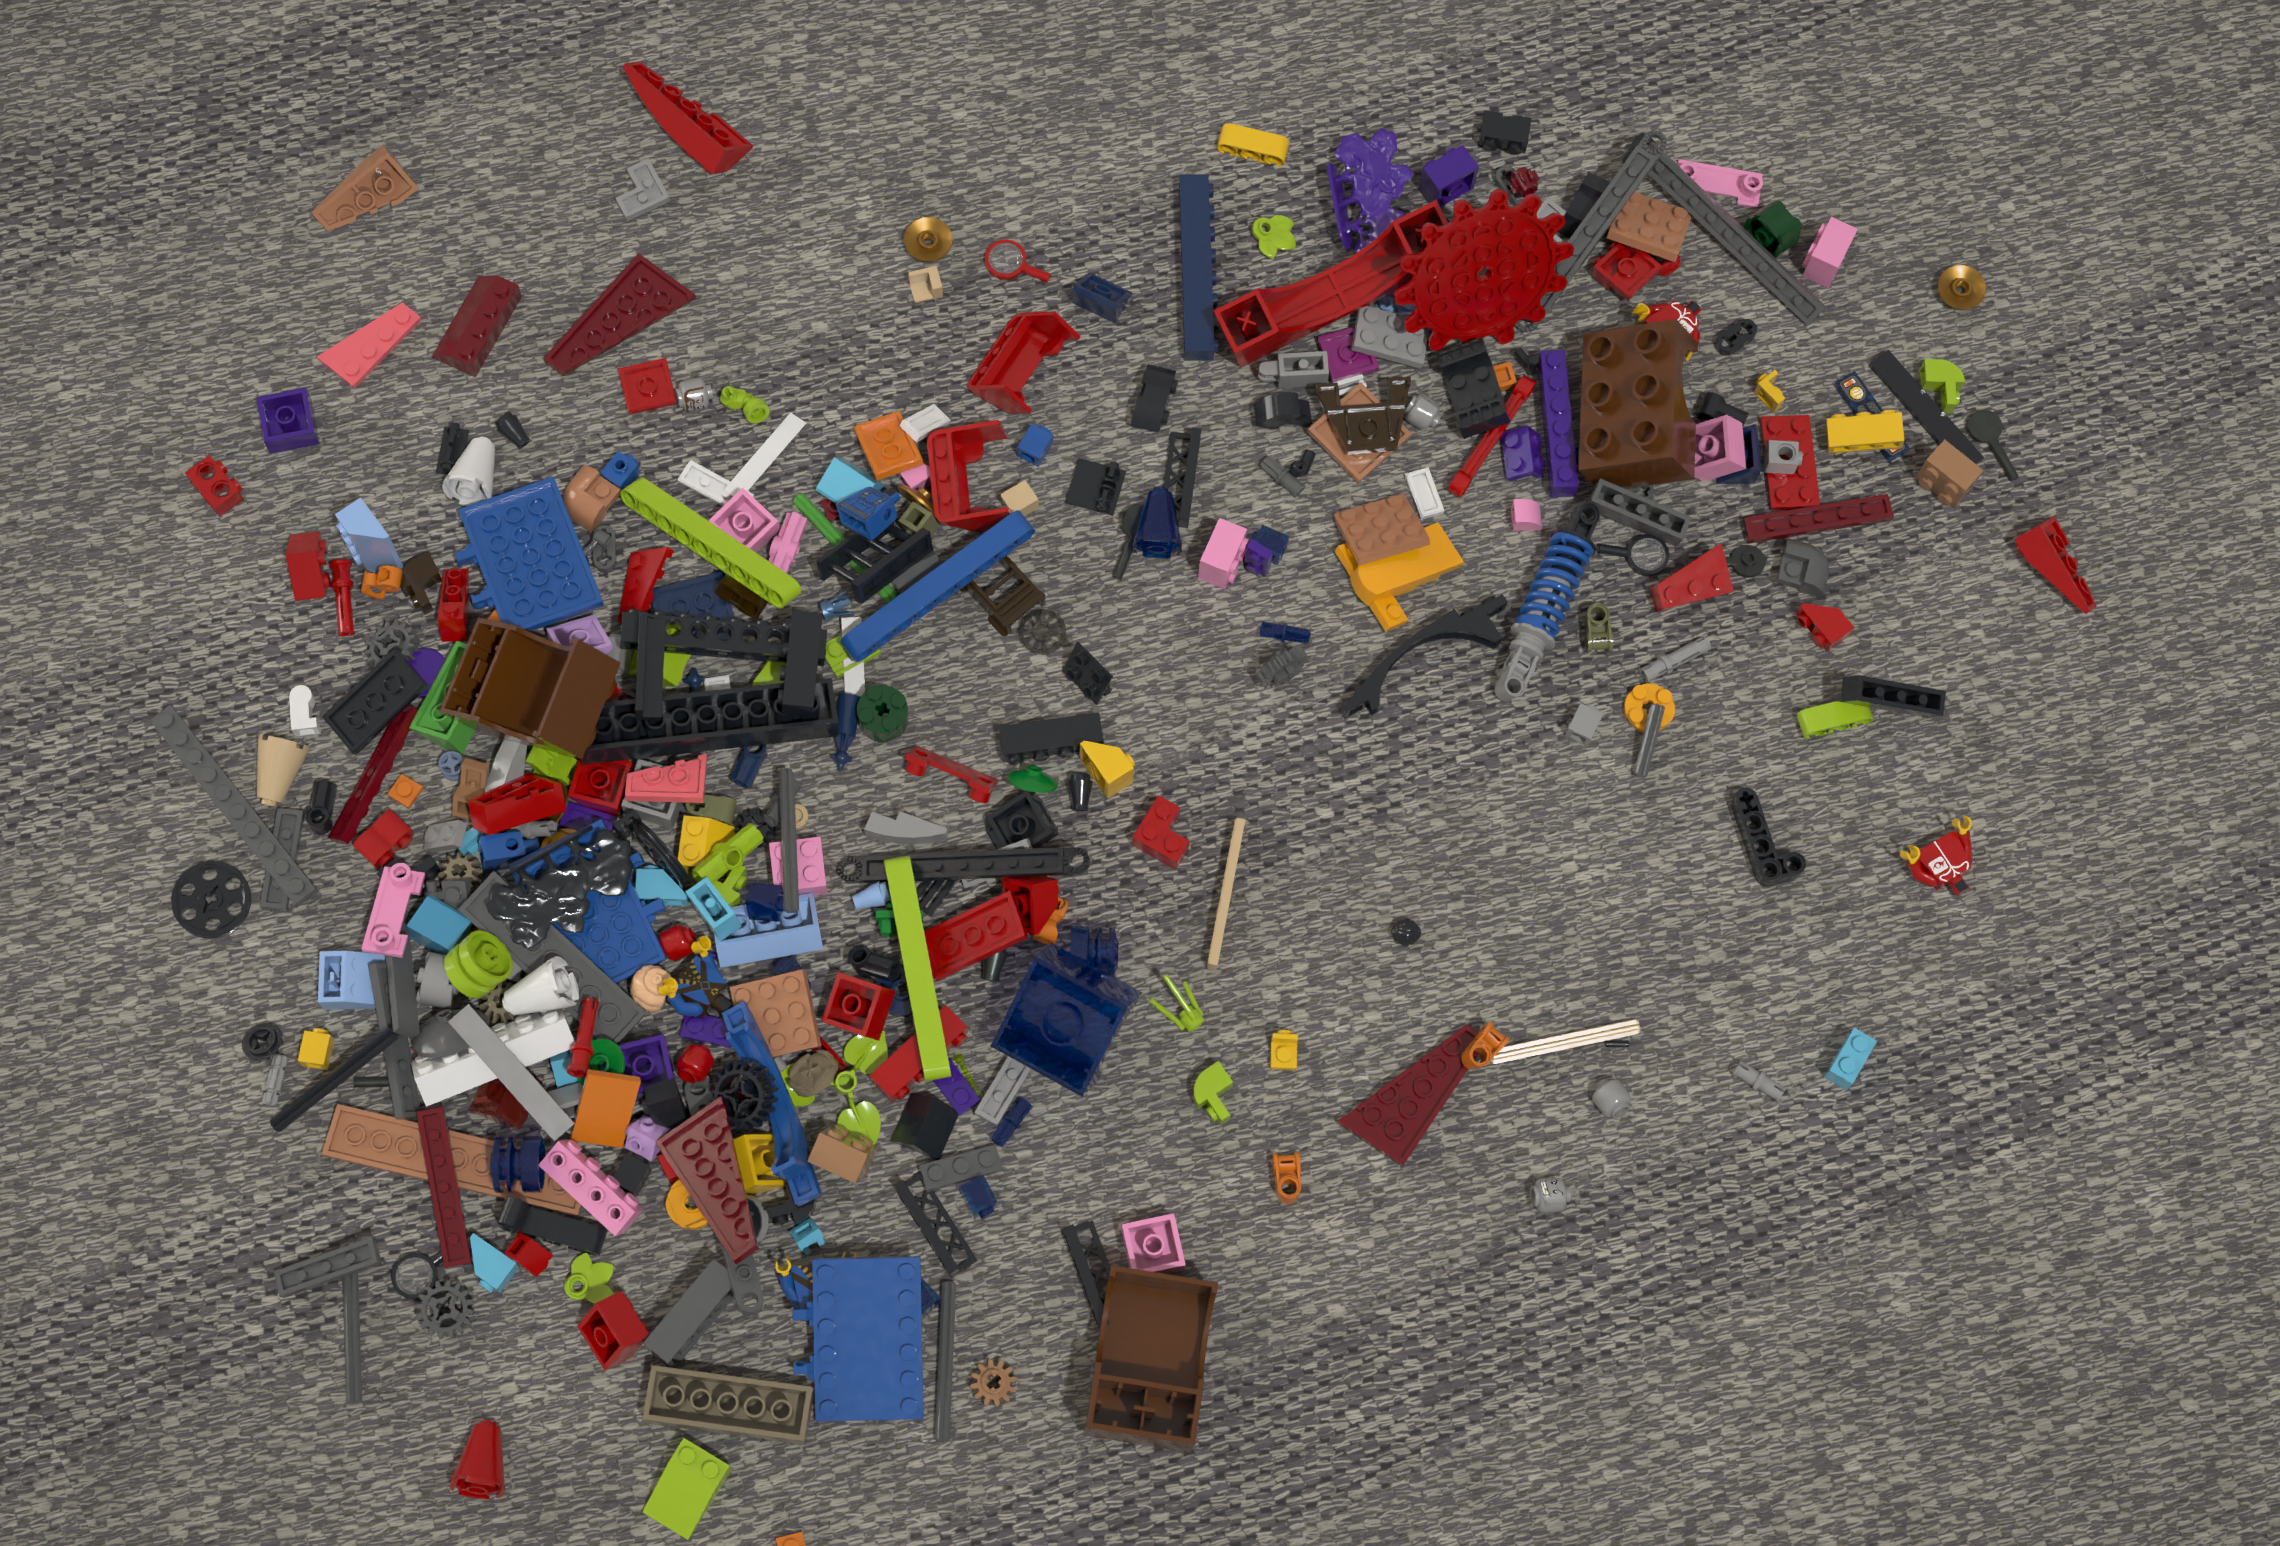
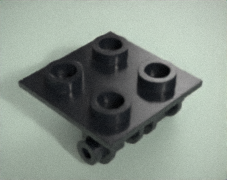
(1096, 486)
(1087, 674)

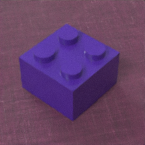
(1448, 176)
(287, 420)
(648, 1060)

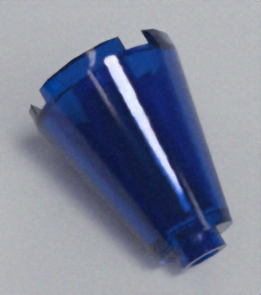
(1158, 526)

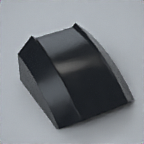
(1019, 820)

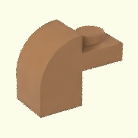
(472, 784)

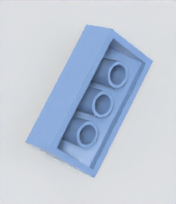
(366, 537)
(769, 939)

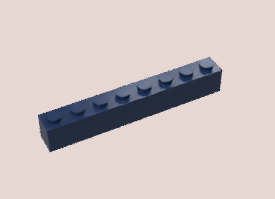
(1196, 267)

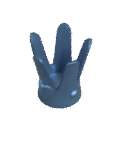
(831, 608)

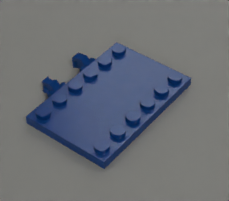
(528, 557)
(616, 928)
(865, 1338)

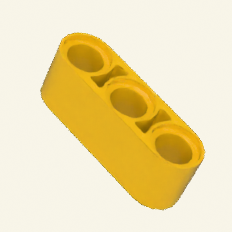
(1253, 143)

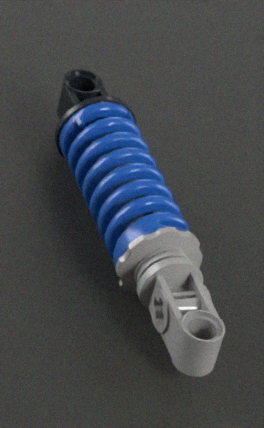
(1547, 599)

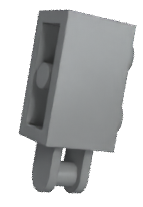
(1296, 369)

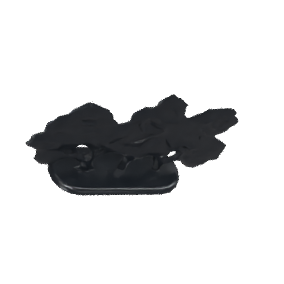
(561, 892)

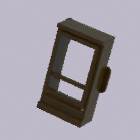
(1014, 605)

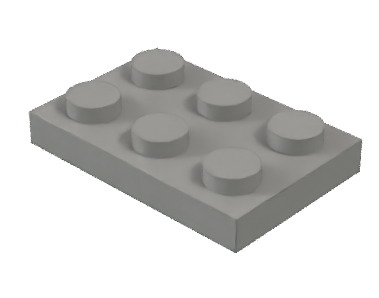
(1385, 336)

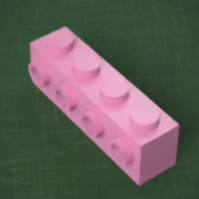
(591, 1187)

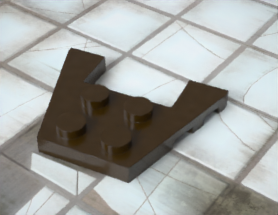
(1367, 426)

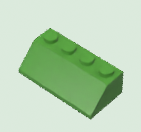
(435, 725)

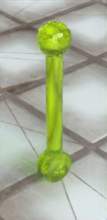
(959, 1059)

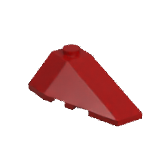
(2046, 552)

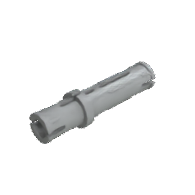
(1667, 663)

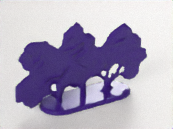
(1373, 185)

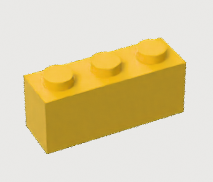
(1865, 432)

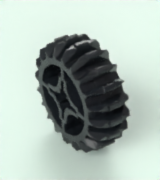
(749, 1077)

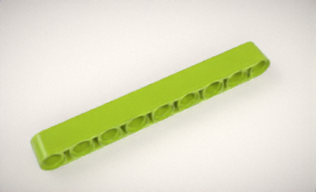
(711, 542)
(917, 968)

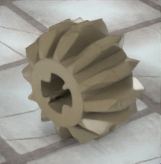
(466, 865)
(491, 1008)

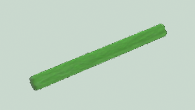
(827, 529)

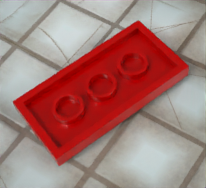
(1795, 489)
(974, 935)

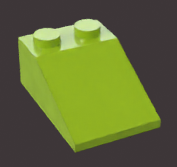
(686, 1488)

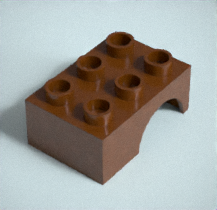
(1635, 406)
(530, 688)
(1150, 1359)

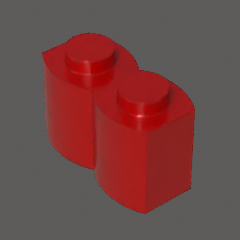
(384, 839)

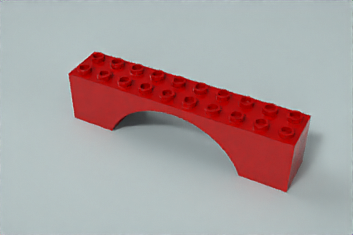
(1281, 315)

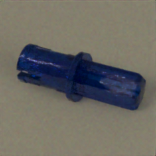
(1285, 632)
(1011, 1122)

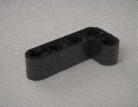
(1762, 837)
(551, 1227)

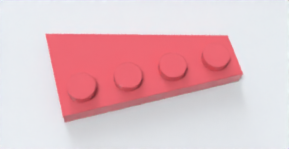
(367, 347)

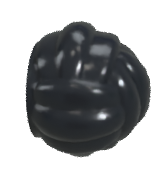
(1406, 932)

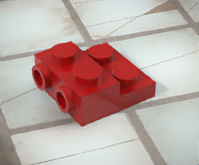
(1625, 269)

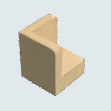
(925, 284)
(1020, 498)

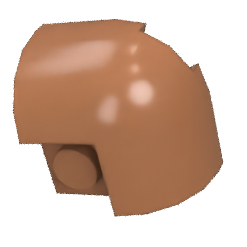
(589, 498)

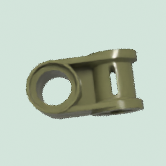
(1598, 633)
(714, 807)

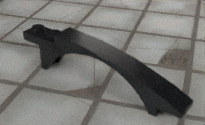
(1470, 625)

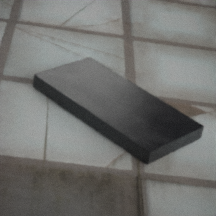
(375, 701)

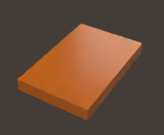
(888, 446)
(605, 1108)

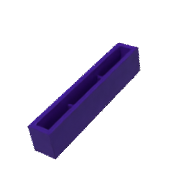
(1557, 424)

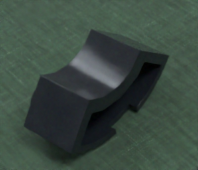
(1586, 197)
(1153, 399)

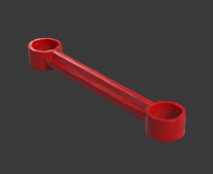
(1465, 476)

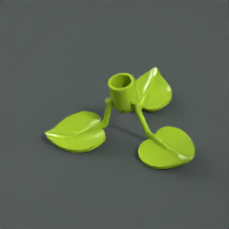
(867, 1056)

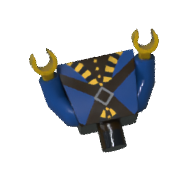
(698, 986)
(798, 1283)

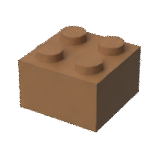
(1948, 474)
(843, 1153)

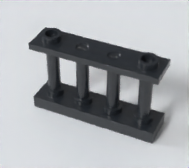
(878, 573)

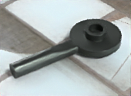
(1986, 428)
(1129, 522)
(1746, 561)

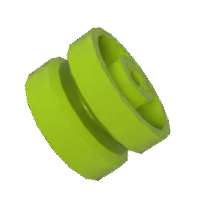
(478, 964)

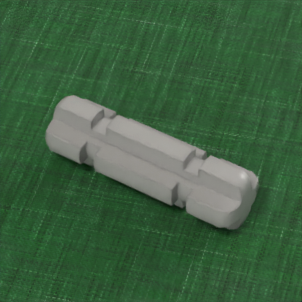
(275, 1080)

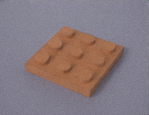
(1651, 226)
(1356, 465)
(1381, 529)
(782, 1011)

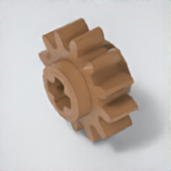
(983, 1383)

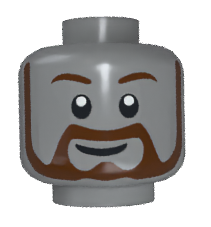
(693, 395)

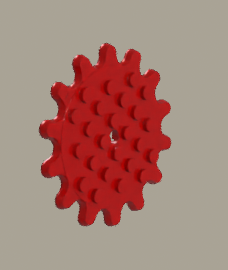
(1519, 263)

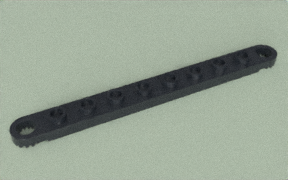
(971, 864)

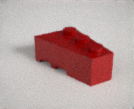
(1694, 582)
(516, 803)

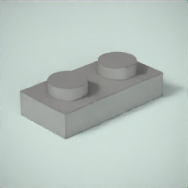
(445, 836)

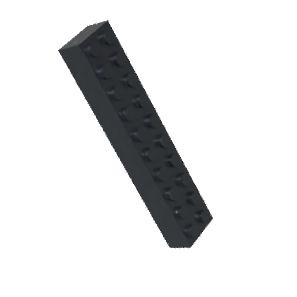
(709, 723)

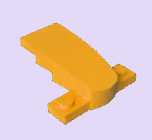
(1399, 574)

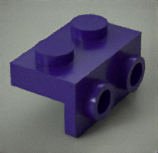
(1522, 453)

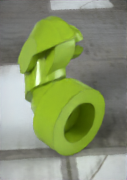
(754, 408)

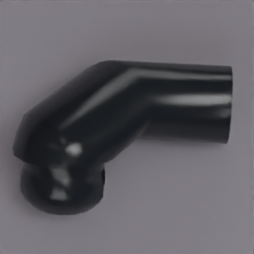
(1302, 467)

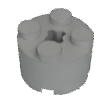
(435, 985)

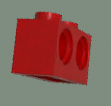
(213, 487)

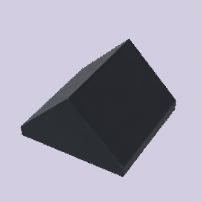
(925, 1125)

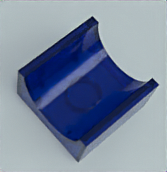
(1065, 1019)

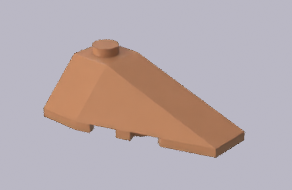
(369, 186)

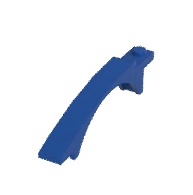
(789, 1136)

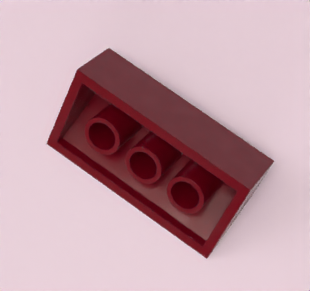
(478, 324)

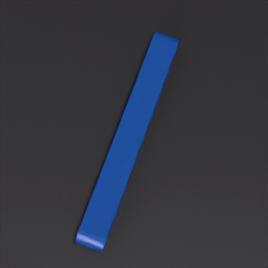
(937, 586)

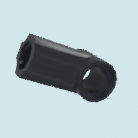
(1715, 406)
(321, 806)
(873, 964)

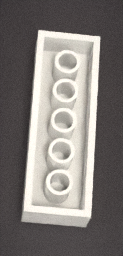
(528, 1038)

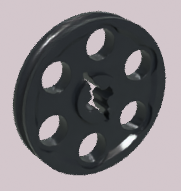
(661, 854)
(215, 910)

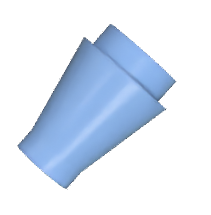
(873, 896)

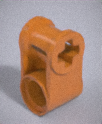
(1487, 1044)
(1287, 1172)

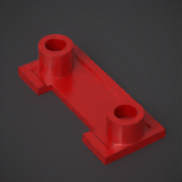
(981, 784)

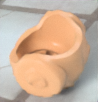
(646, 985)

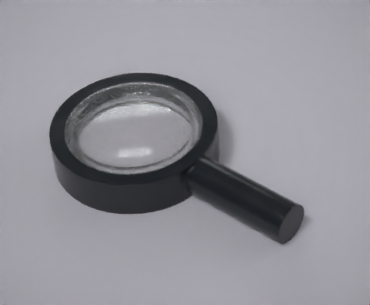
(1645, 555)
(414, 1273)

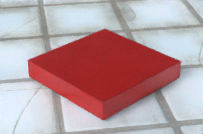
(647, 386)

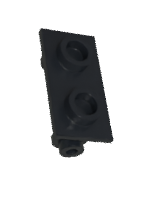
(452, 446)

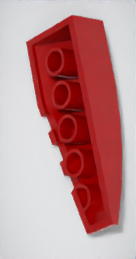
(699, 134)

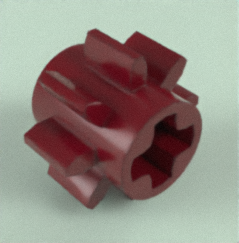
(1524, 181)

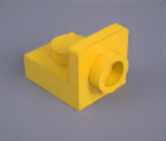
(1769, 394)
(1284, 1050)

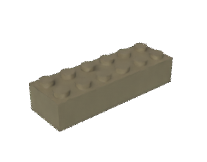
(728, 1405)

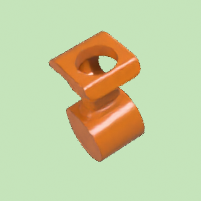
(386, 580)
(1049, 932)

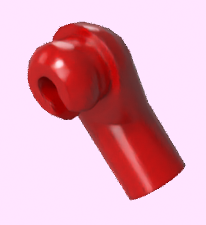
(1669, 267)

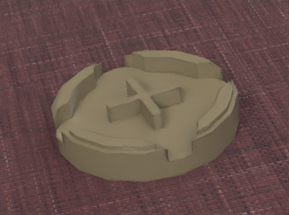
(813, 1073)

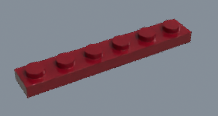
(1818, 518)
(372, 777)
(444, 1187)

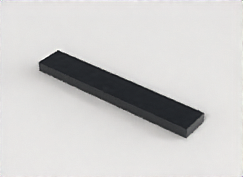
(1921, 405)

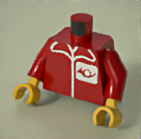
(1670, 311)
(1944, 859)

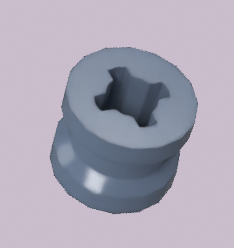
(451, 760)

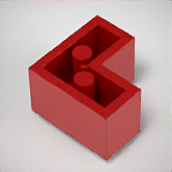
(305, 563)
(1156, 837)

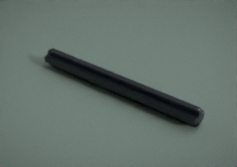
(334, 1079)

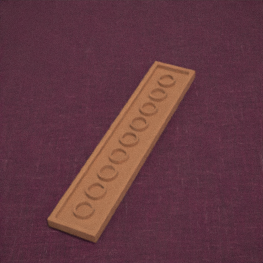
(397, 1148)

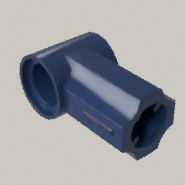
(748, 767)

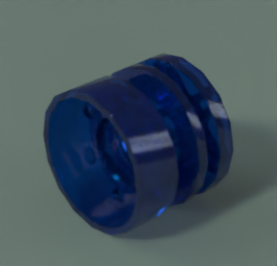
(1095, 951)
(518, 1164)

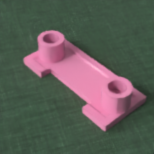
(1726, 181)
(390, 910)

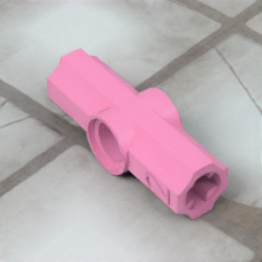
(788, 541)

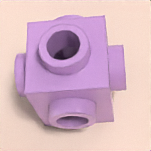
(642, 1137)

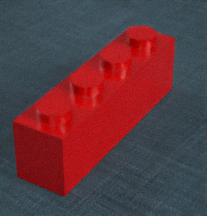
(905, 1064)

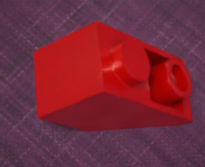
(1825, 623)

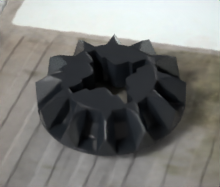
(757, 815)
(262, 1032)

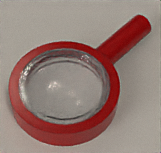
(1007, 261)

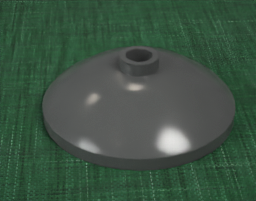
(439, 1038)

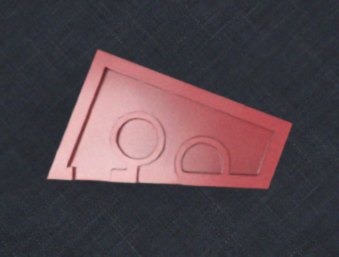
(673, 783)

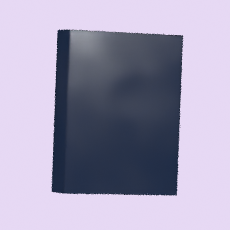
(1100, 297)
(1752, 459)

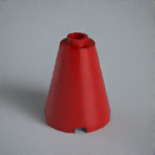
(481, 1463)

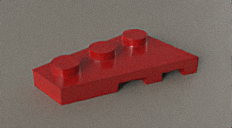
(641, 577)

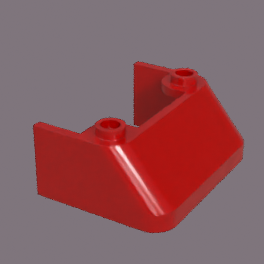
(1016, 356)
(948, 454)

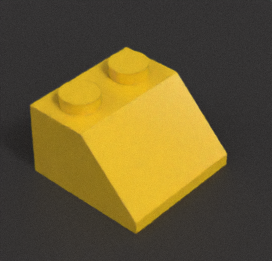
(1107, 766)
(699, 838)
(755, 1160)

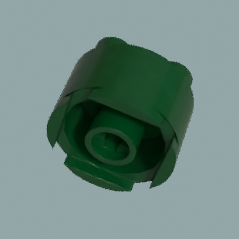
(1774, 228)
(876, 701)

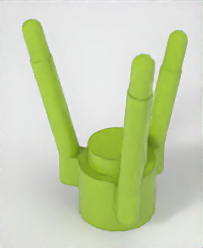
(1191, 1015)

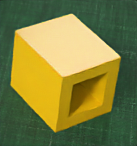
(316, 1049)

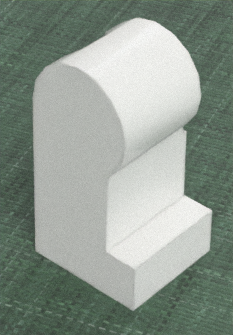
(301, 714)

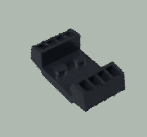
(1473, 388)

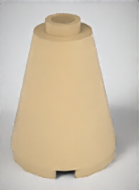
(277, 767)

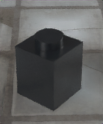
(632, 1173)

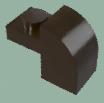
(417, 576)

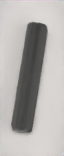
(1649, 740)

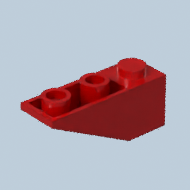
(454, 605)

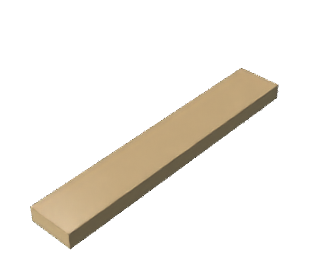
(1225, 894)

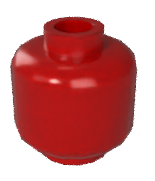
(677, 941)
(694, 1063)

